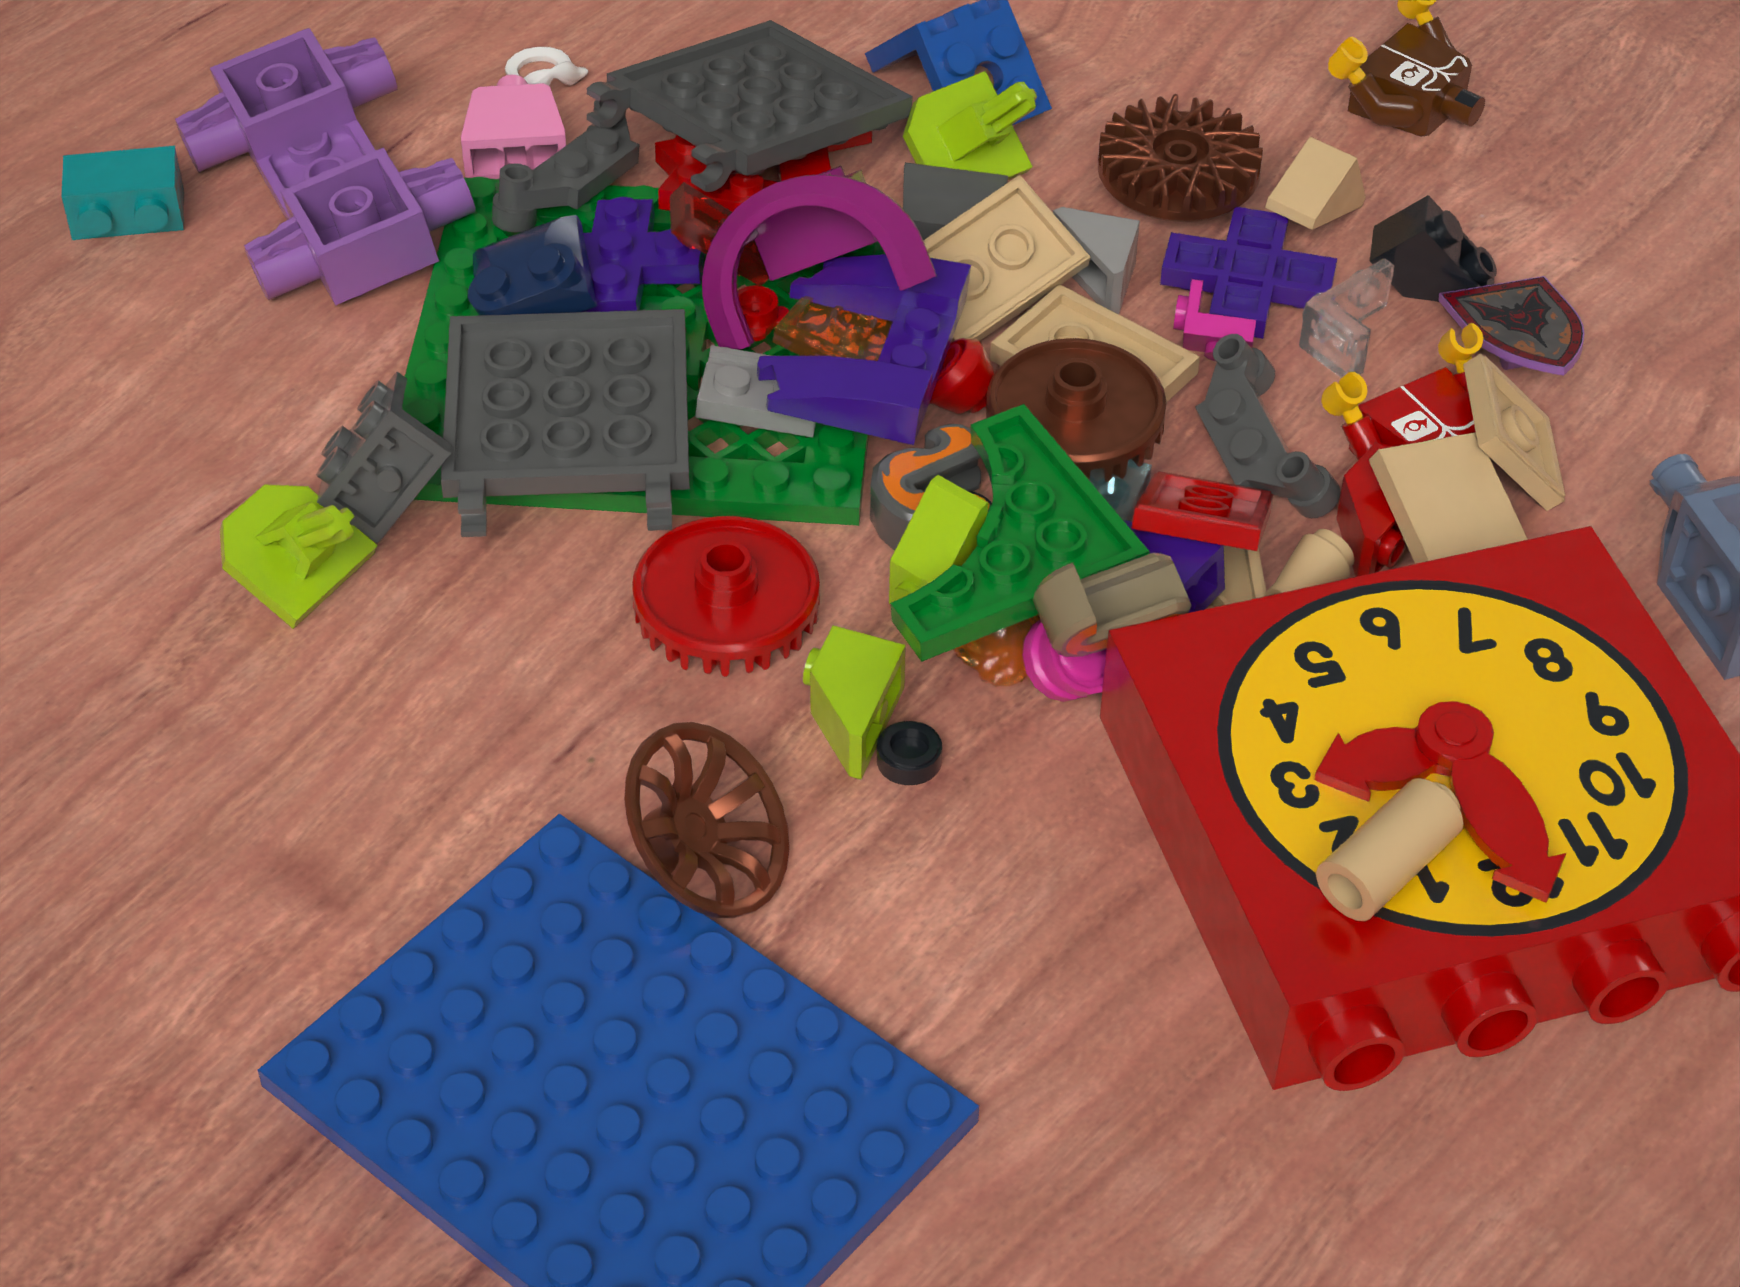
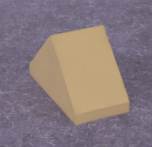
(1318, 186)

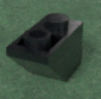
(1430, 252)

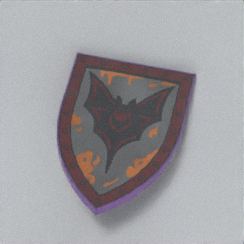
(1521, 323)

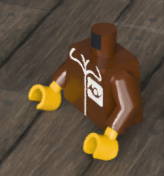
(1411, 78)

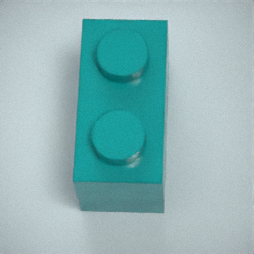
(123, 192)

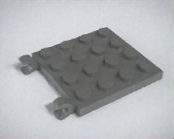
(751, 100)
(566, 408)

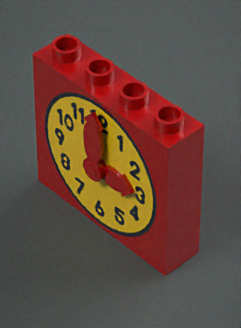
(1524, 685)

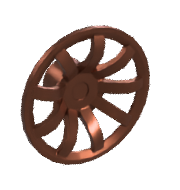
(691, 826)

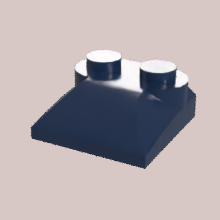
(534, 272)

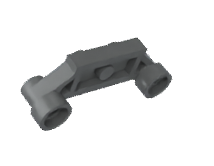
(566, 177)
(1250, 438)

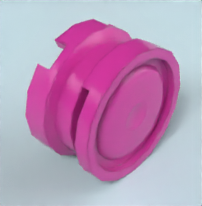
(1058, 675)

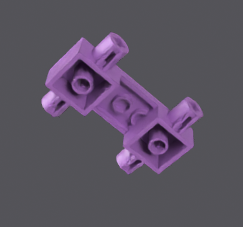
(343, 200)

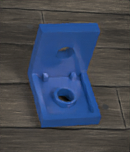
(961, 41)

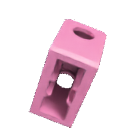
(510, 126)

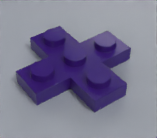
(629, 254)
(1247, 267)

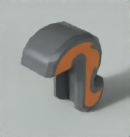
(904, 475)

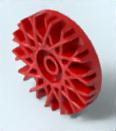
(726, 592)

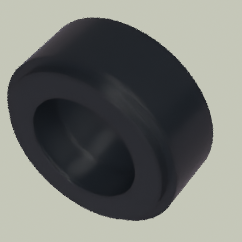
(909, 753)

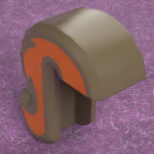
(1084, 610)

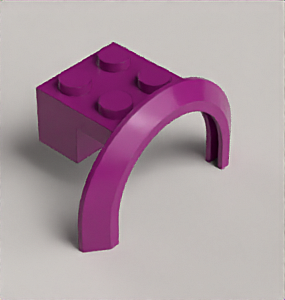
(801, 226)

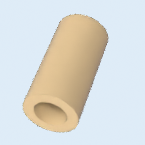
(1390, 848)

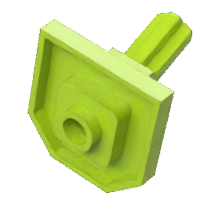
(971, 127)
(291, 549)

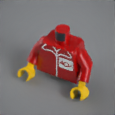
(1415, 412)

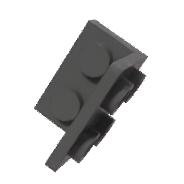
(380, 460)

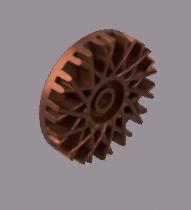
(1179, 161)
(1089, 398)

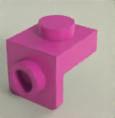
(1204, 330)

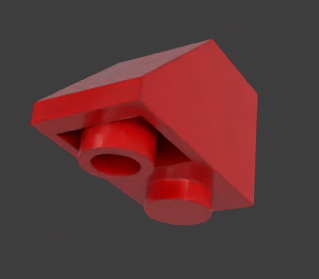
(1367, 519)

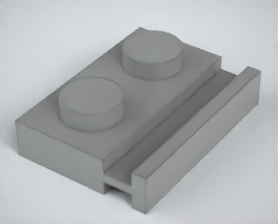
(736, 396)

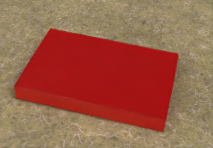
(1203, 510)

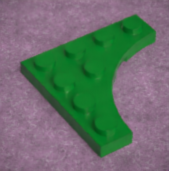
(1037, 523)

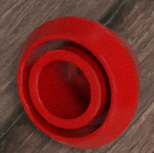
(963, 378)

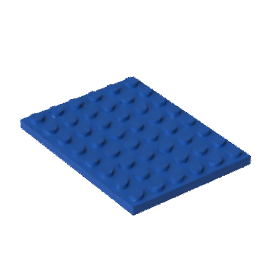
(616, 1087)

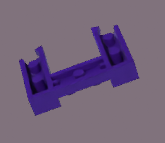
(869, 395)

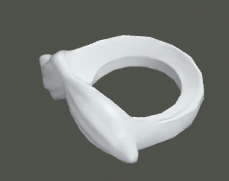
(563, 70)

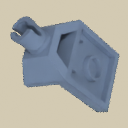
(1702, 556)

